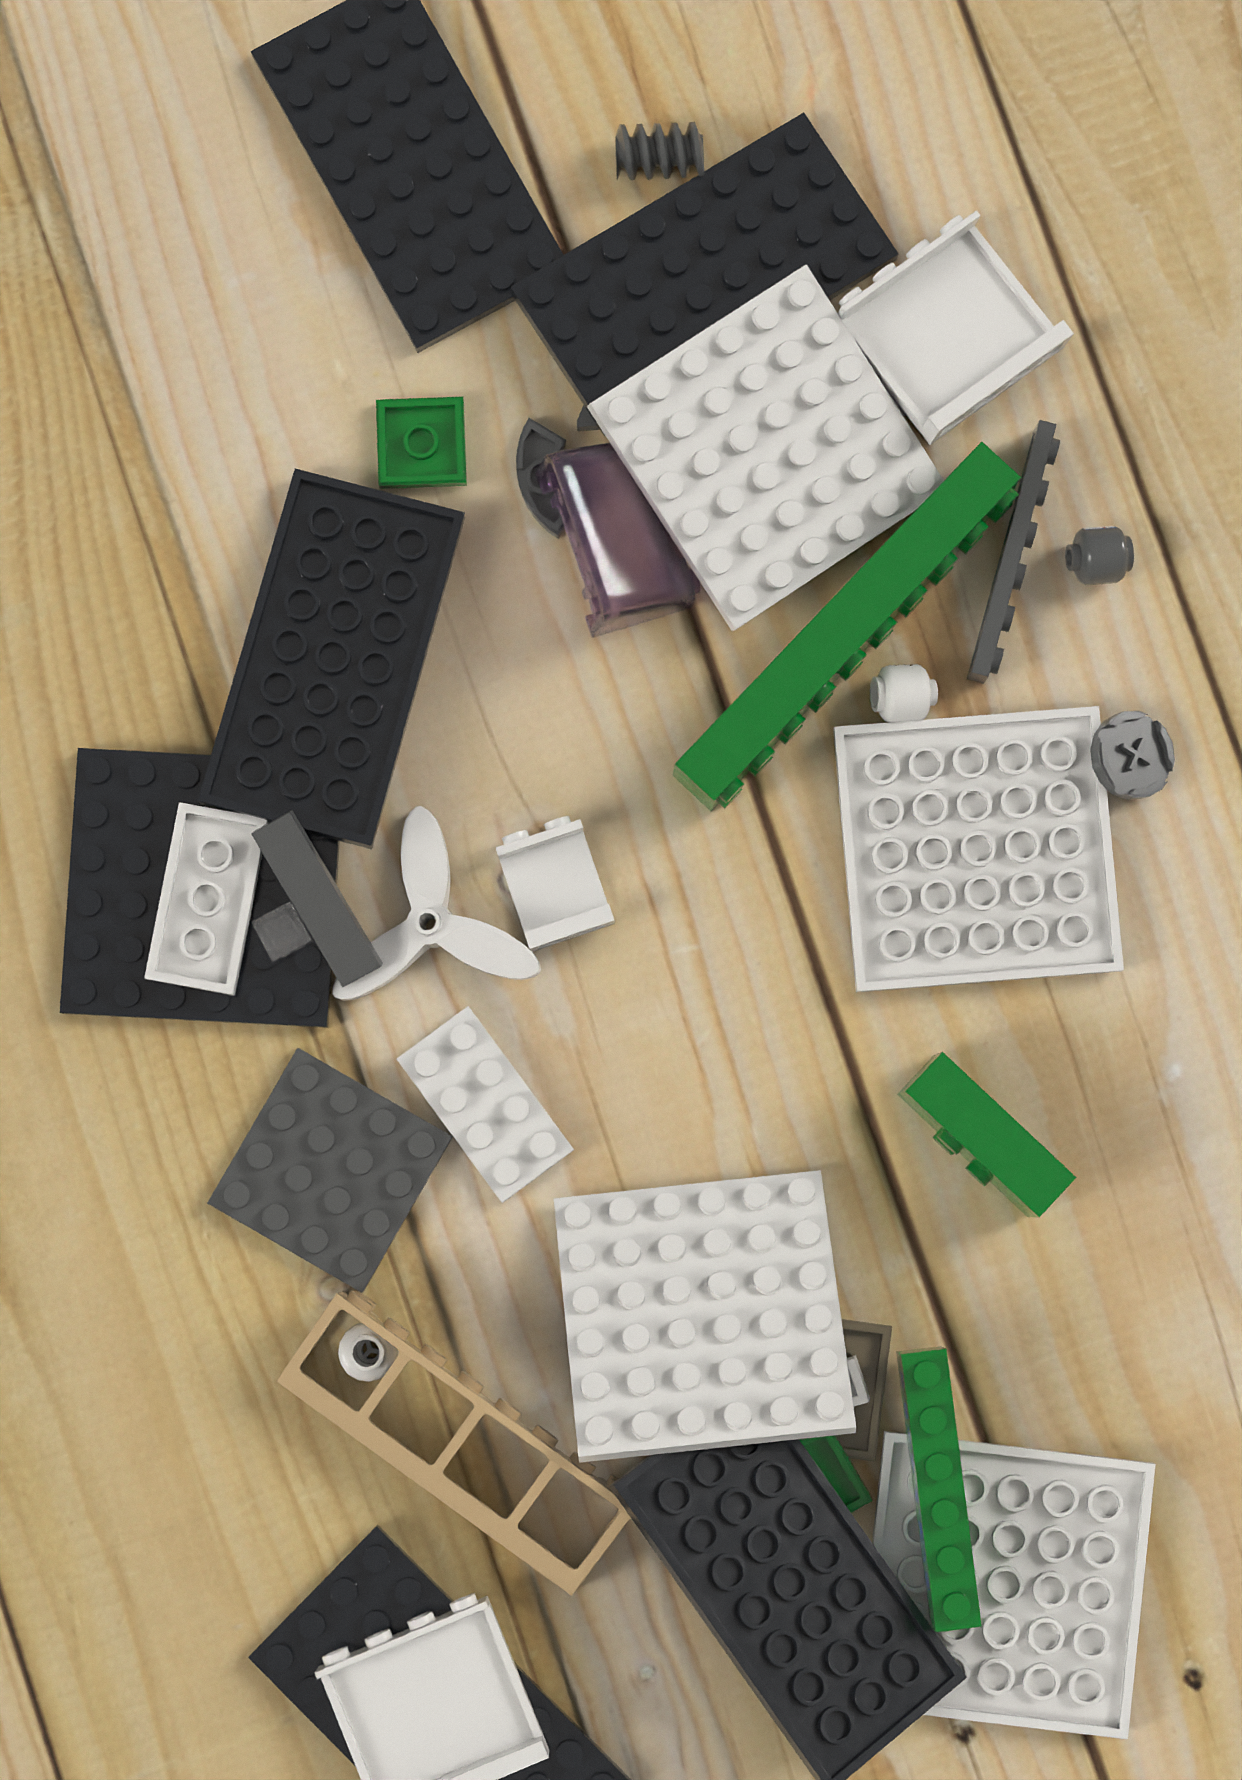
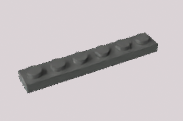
(1019, 534)

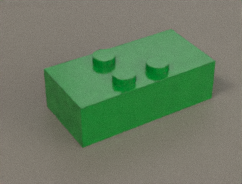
(985, 1136)

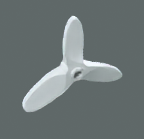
(428, 889)

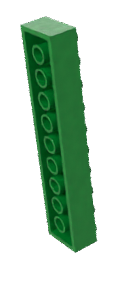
(850, 622)

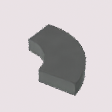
(532, 447)

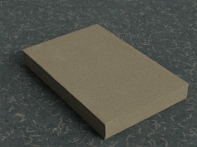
(871, 1346)

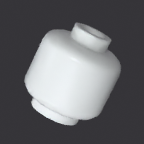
(903, 693)
(356, 1362)

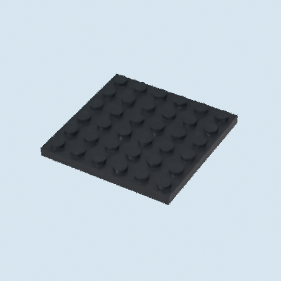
(115, 885)

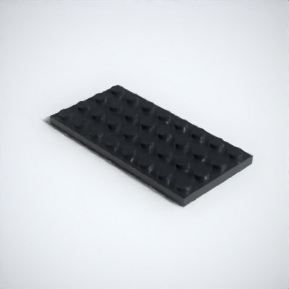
(408, 162)
(701, 257)
(332, 658)
(382, 1590)
(793, 1596)

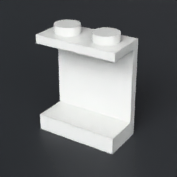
(554, 883)

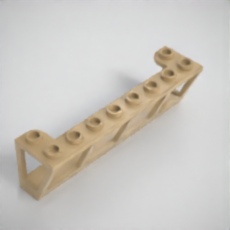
(432, 1476)

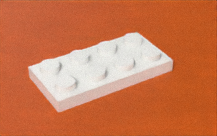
(205, 900)
(485, 1104)

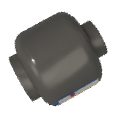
(1100, 555)

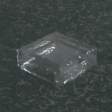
(282, 931)

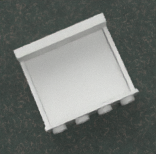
(949, 328)
(435, 1700)

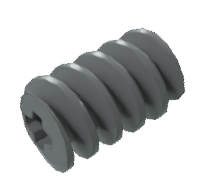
(659, 150)

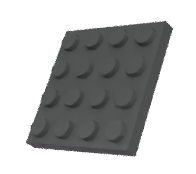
(330, 1170)

